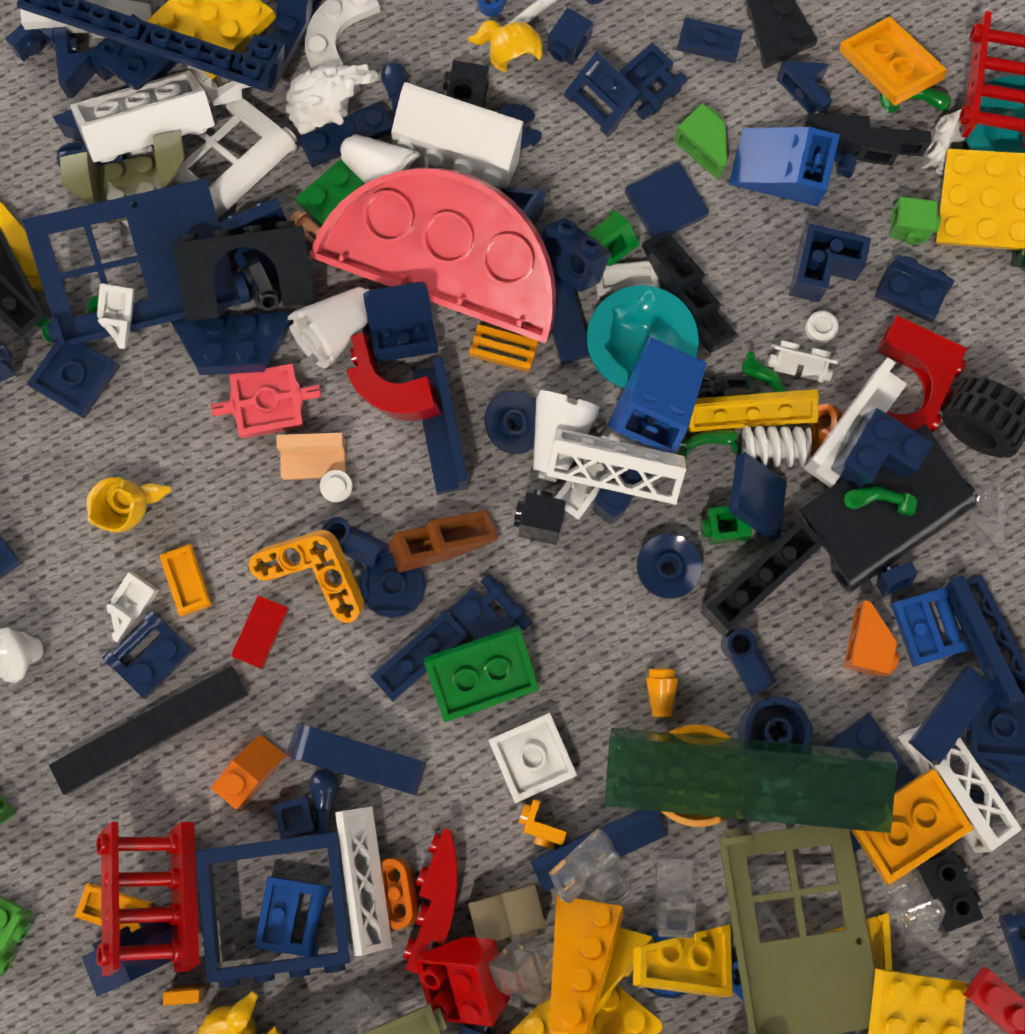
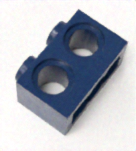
(575, 254)

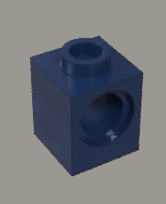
(569, 36)

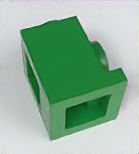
(616, 236)
(737, 529)

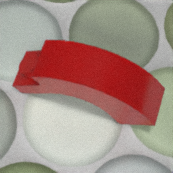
(400, 401)

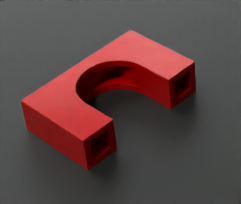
(931, 359)

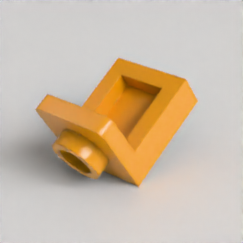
(545, 835)

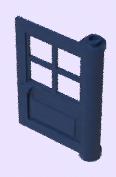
(154, 224)

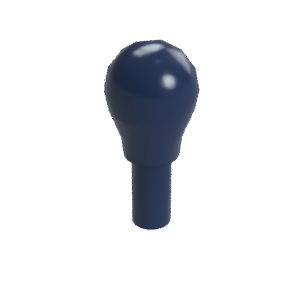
(393, 79)
(323, 789)

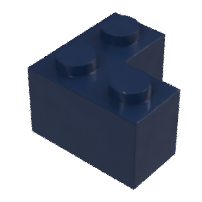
(825, 254)
(880, 442)
(129, 970)

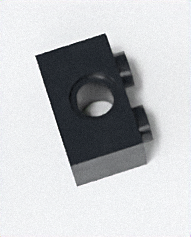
(469, 81)

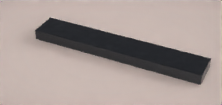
(147, 730)

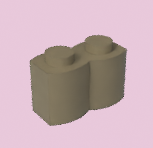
(508, 914)

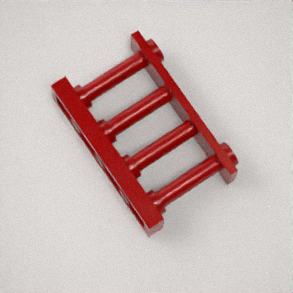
(970, 112)
(180, 914)

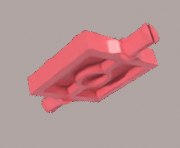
(266, 401)

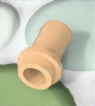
(310, 228)

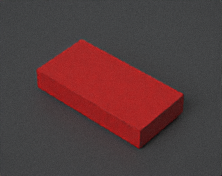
(260, 632)

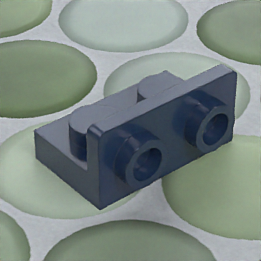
(914, 287)

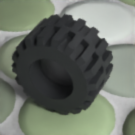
(987, 417)

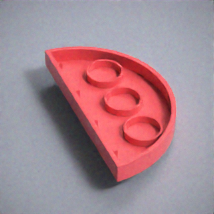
(455, 237)

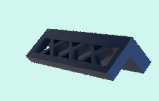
(443, 436)
(984, 643)
(625, 834)

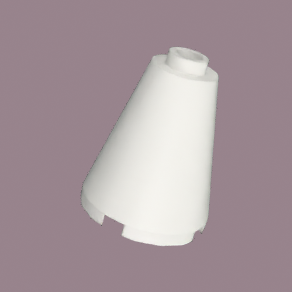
(376, 158)
(329, 324)
(554, 412)

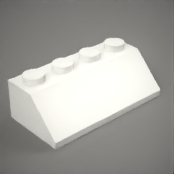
(131, 117)
(458, 135)

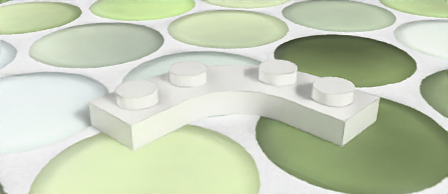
(328, 25)

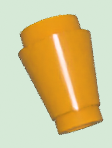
(662, 691)

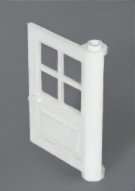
(248, 169)

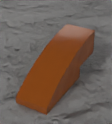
(442, 540)

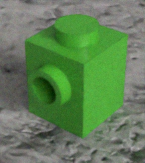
(914, 220)

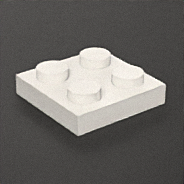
(532, 758)

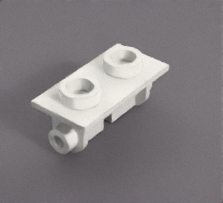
(947, 133)
(814, 363)

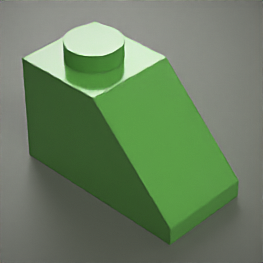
(704, 139)

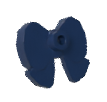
(526, 115)

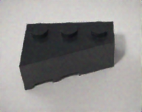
(18, 300)

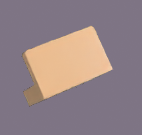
(310, 455)

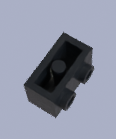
(539, 517)
(947, 881)

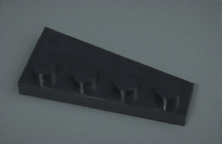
(779, 29)

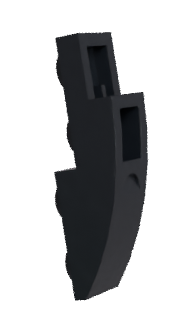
(868, 144)

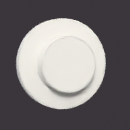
(336, 485)

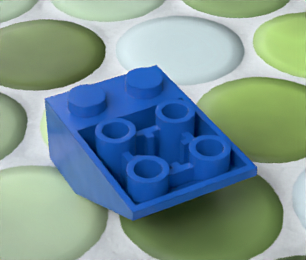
(785, 162)
(659, 397)

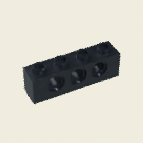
(762, 577)

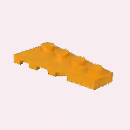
(581, 959)

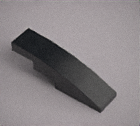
(684, 280)

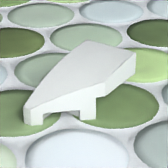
(115, 311)
(130, 603)

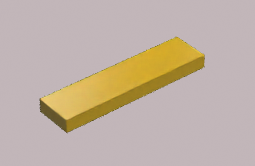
(755, 410)

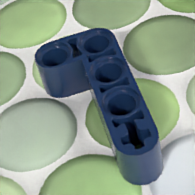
(356, 759)

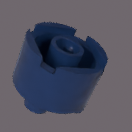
(778, 711)

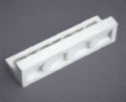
(878, 393)
(619, 454)
(982, 836)
(363, 881)

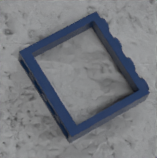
(295, 966)

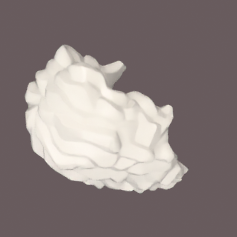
(324, 95)

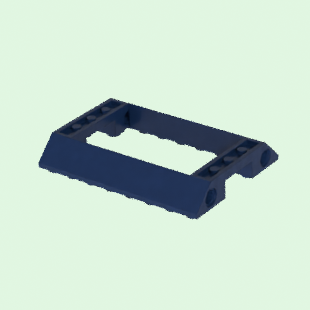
(259, 69)

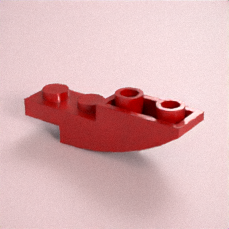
(440, 886)
(997, 1002)

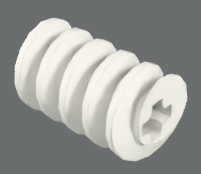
(777, 445)

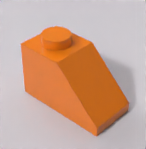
(870, 643)
(248, 772)

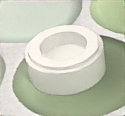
(821, 326)

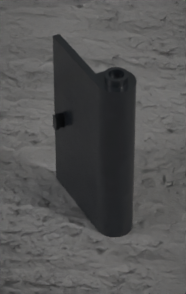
(876, 535)

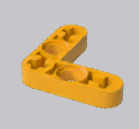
(314, 558)

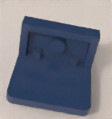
(126, 62)
(263, 213)
(400, 321)

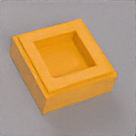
(184, 994)

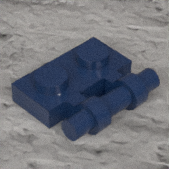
(648, 69)
(479, 619)

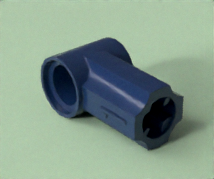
(357, 543)
(750, 663)

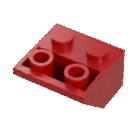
(461, 982)

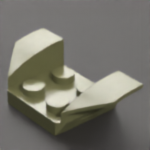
(125, 177)

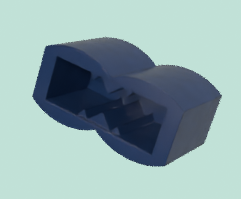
(612, 504)

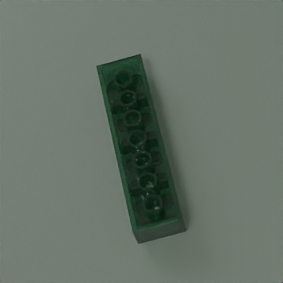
(751, 780)

